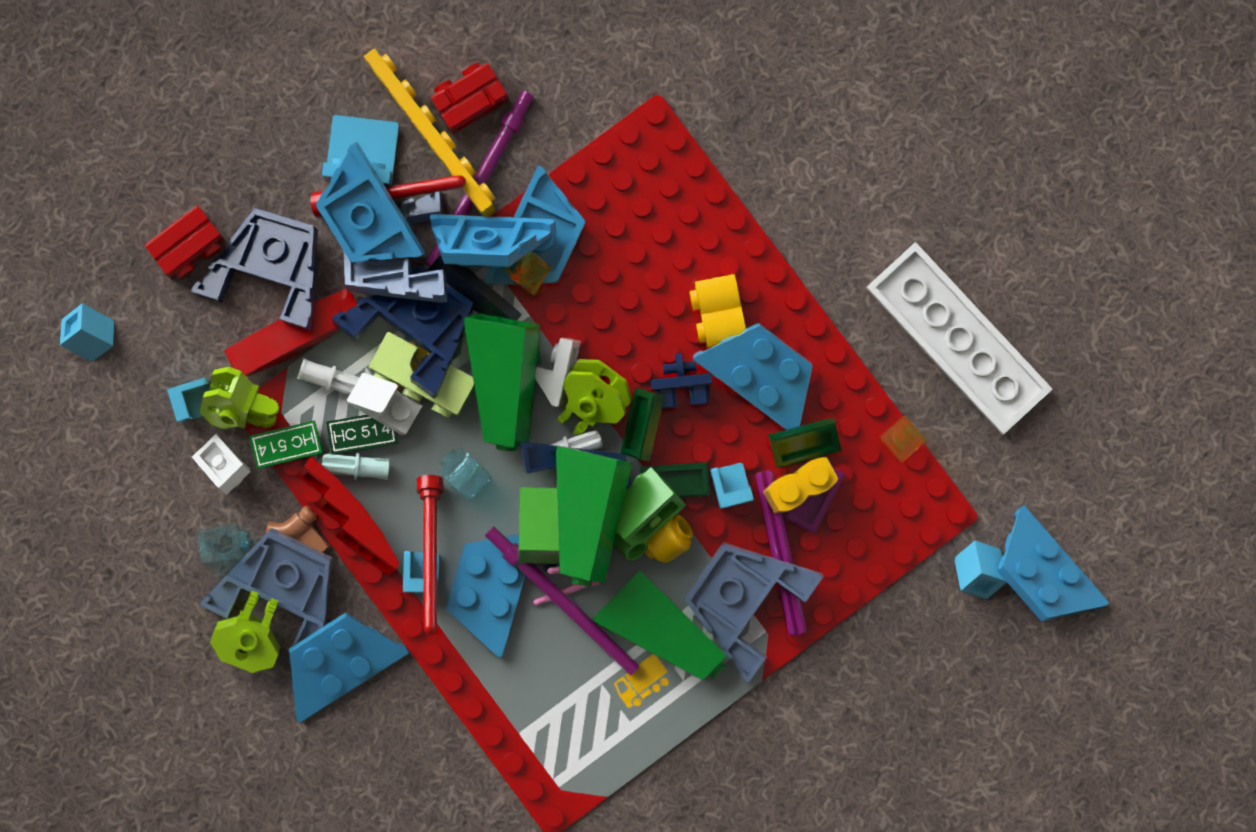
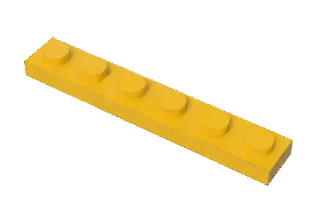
(423, 120)

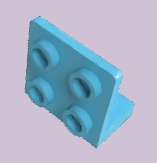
(375, 138)

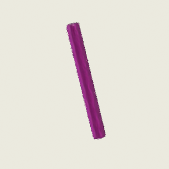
(781, 551)

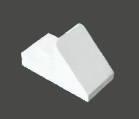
(551, 380)
(383, 403)
(221, 464)

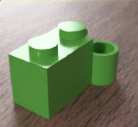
(644, 511)
(538, 526)

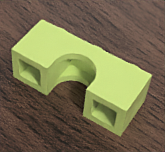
(394, 364)

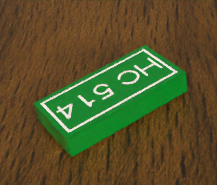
(286, 444)

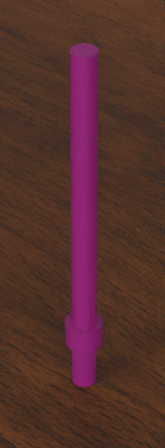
(510, 123)
(511, 555)

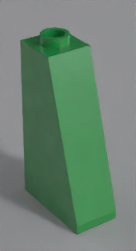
(503, 376)
(588, 511)
(657, 625)

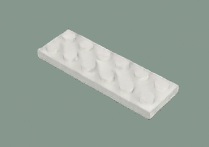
(959, 338)

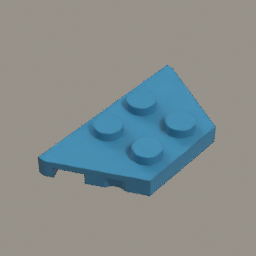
(546, 201)
(365, 214)
(488, 239)
(762, 372)
(1045, 573)
(486, 593)
(337, 662)

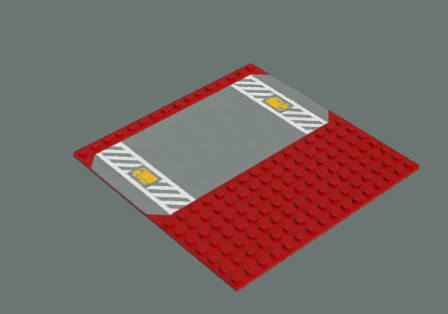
(556, 706)

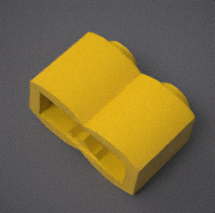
(719, 309)
(795, 488)

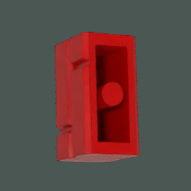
(469, 97)
(185, 244)

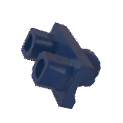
(697, 384)

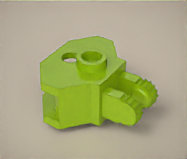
(592, 397)
(236, 401)
(248, 634)

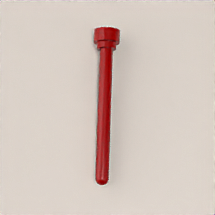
(408, 189)
(430, 489)

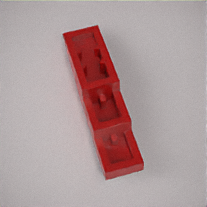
(283, 341)
(358, 528)

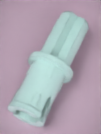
(356, 466)

